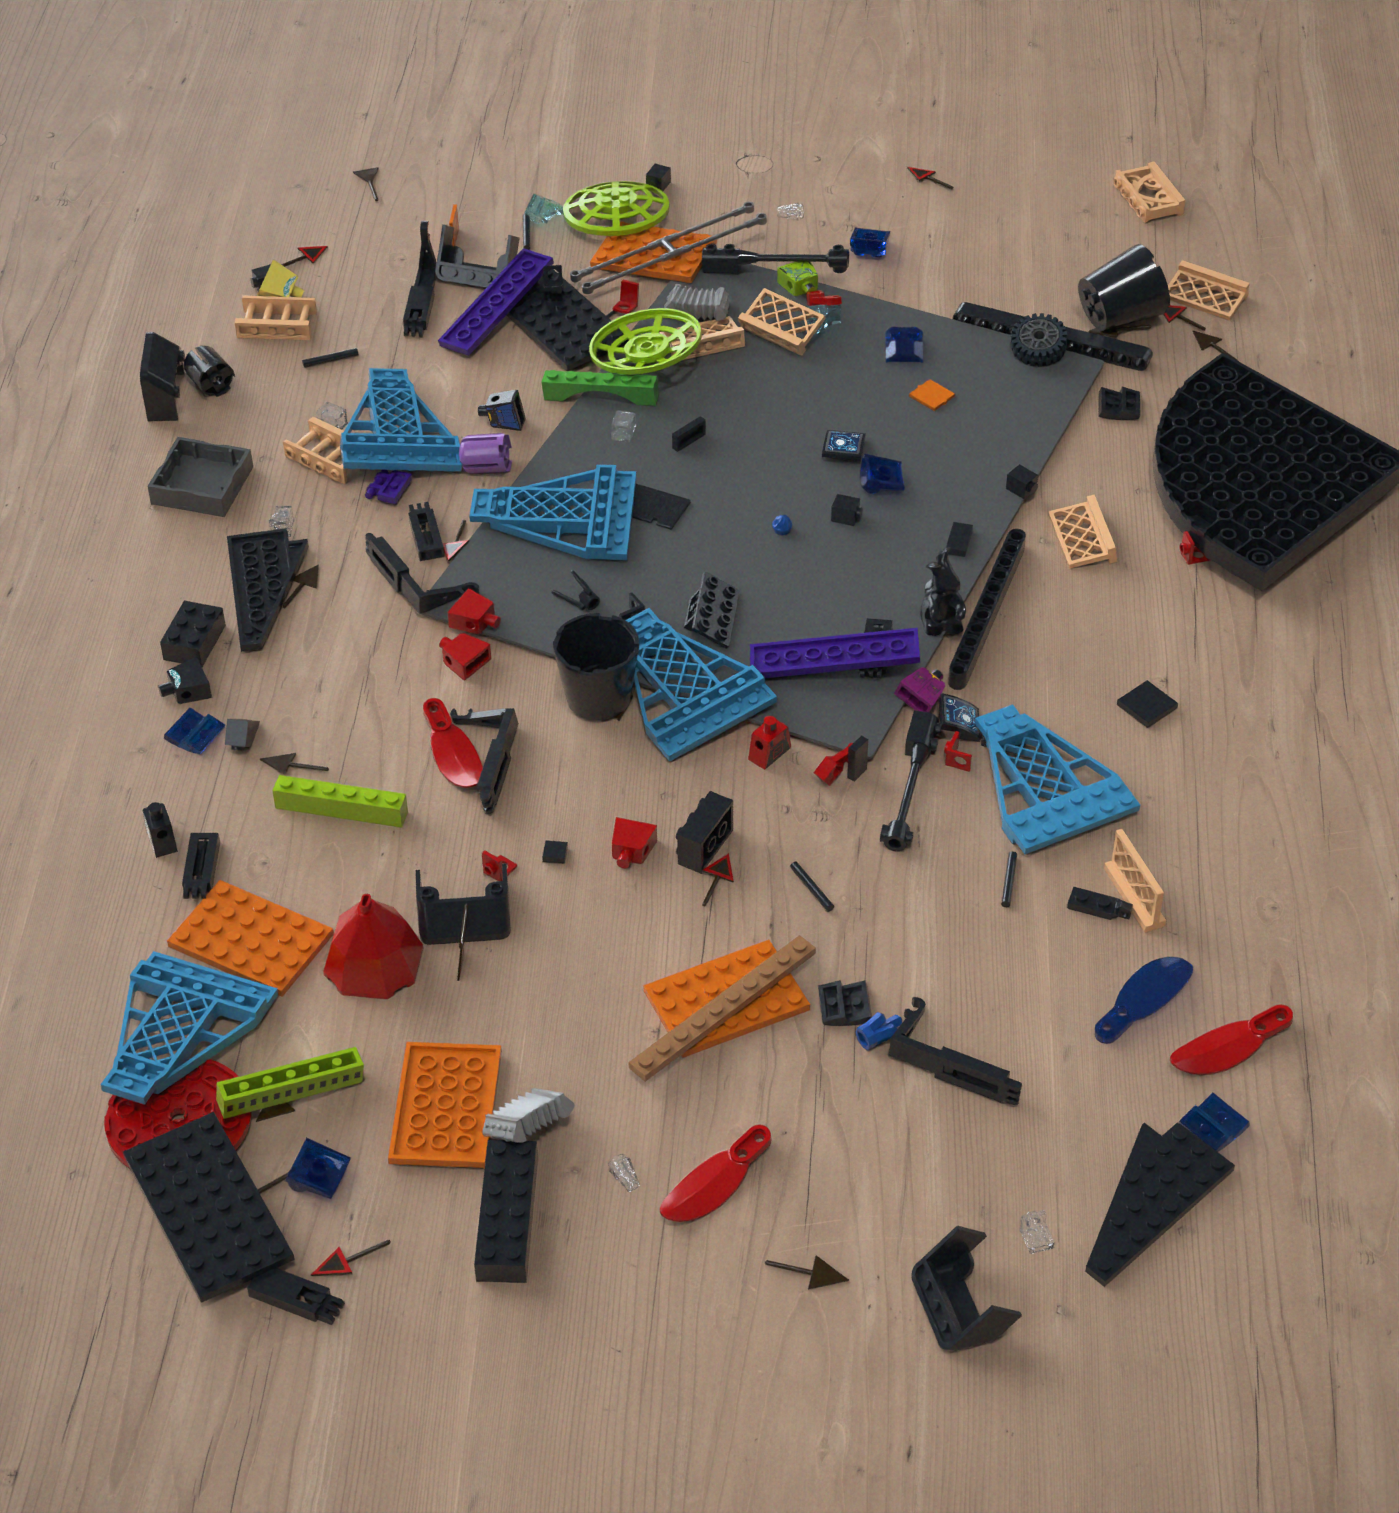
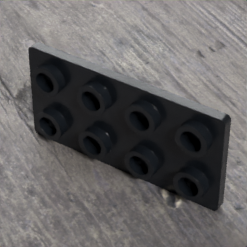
(713, 610)

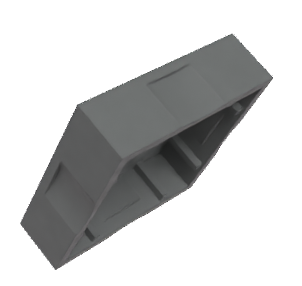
(200, 477)

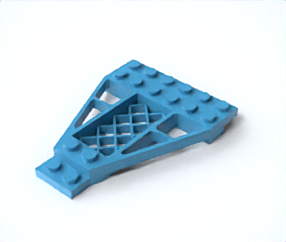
(397, 449)
(606, 523)
(697, 717)
(1063, 814)
(191, 986)

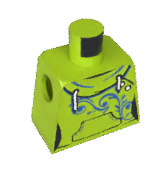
(798, 277)

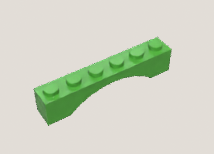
(636, 388)

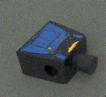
(504, 410)

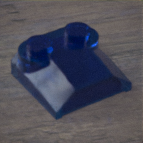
(869, 242)
(904, 344)
(880, 474)
(317, 1169)

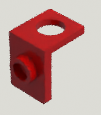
(628, 297)
(1187, 549)
(951, 752)
(493, 865)

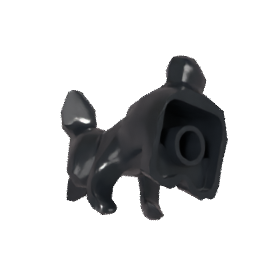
(942, 605)

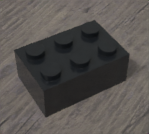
(192, 633)
(704, 832)

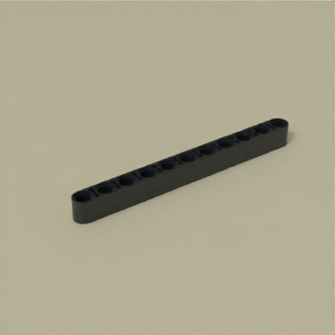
(1078, 341)
(986, 609)

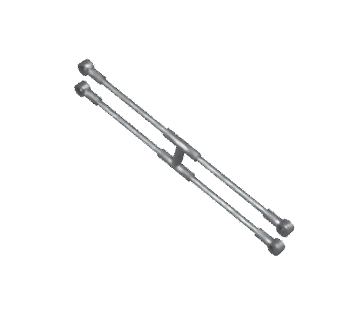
(588, 287)

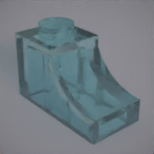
(542, 209)
(832, 315)

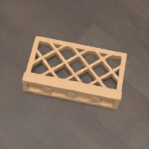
(1211, 281)
(777, 335)
(713, 341)
(1097, 529)
(1135, 883)

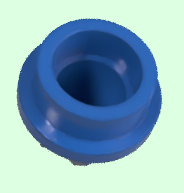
(782, 525)

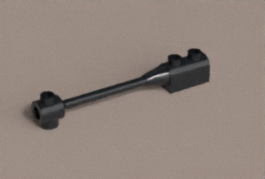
(730, 258)
(918, 744)

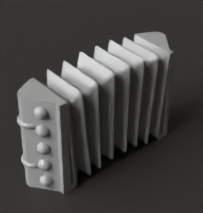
(700, 302)
(527, 1115)

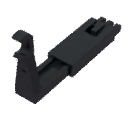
(422, 293)
(398, 576)
(498, 755)
(952, 1065)

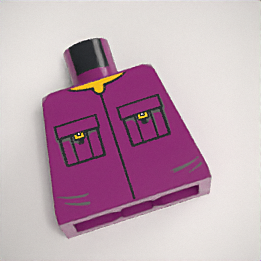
(921, 689)

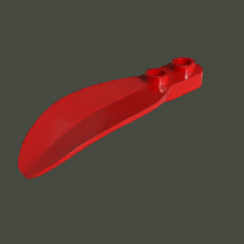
(451, 747)
(1230, 1043)
(715, 1178)

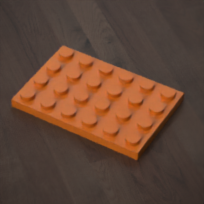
(681, 268)
(250, 937)
(688, 991)
(444, 1104)

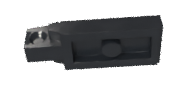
(1098, 904)

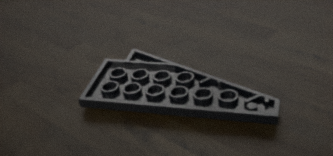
(261, 574)
(1157, 1188)

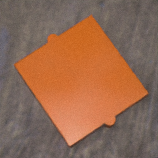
(454, 223)
(932, 395)

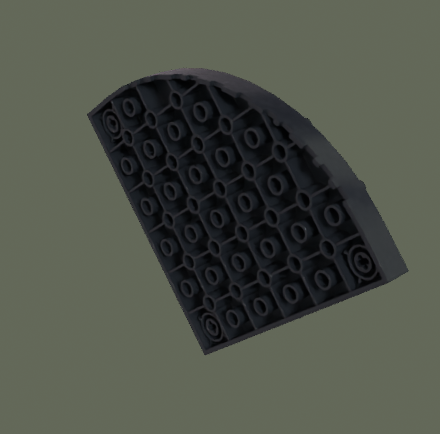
(1262, 470)

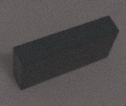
(688, 434)
(959, 539)
(857, 758)

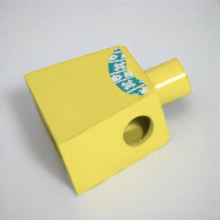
(280, 282)

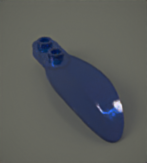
(1143, 995)

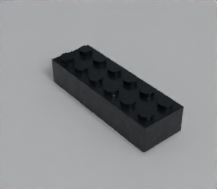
(506, 1212)

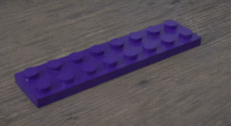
(495, 302)
(836, 653)

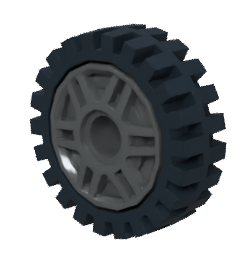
(1039, 340)

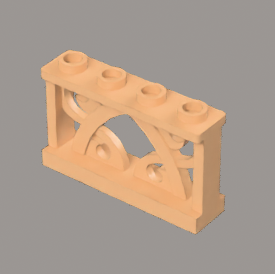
(1170, 202)

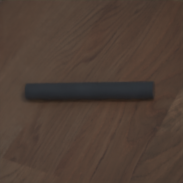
(526, 231)
(330, 357)
(1009, 879)
(811, 885)

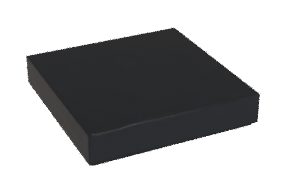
(1147, 703)

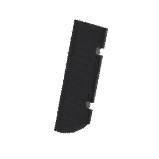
(658, 506)

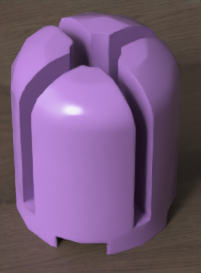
(485, 453)

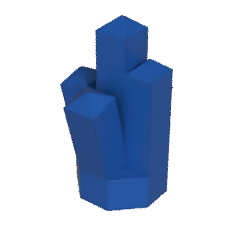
(877, 1030)

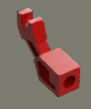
(818, 298)
(832, 766)

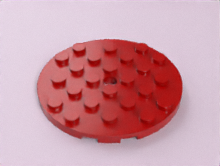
(193, 1095)

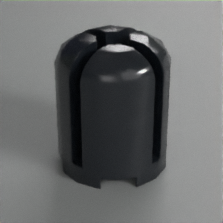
(210, 368)

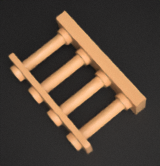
(276, 329)
(329, 436)

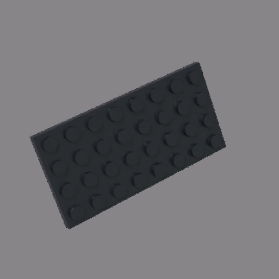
(562, 322)
(208, 1207)

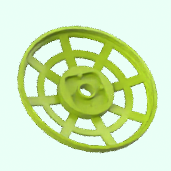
(613, 203)
(645, 347)

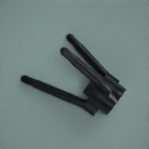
(587, 597)

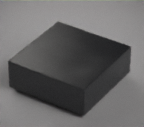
(555, 851)

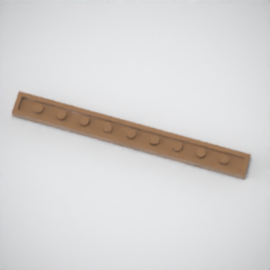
(721, 1008)

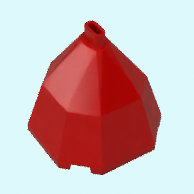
(372, 951)

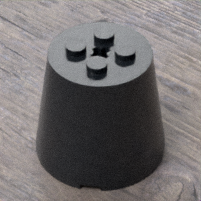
(1124, 290)
(597, 664)

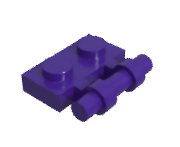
(388, 486)

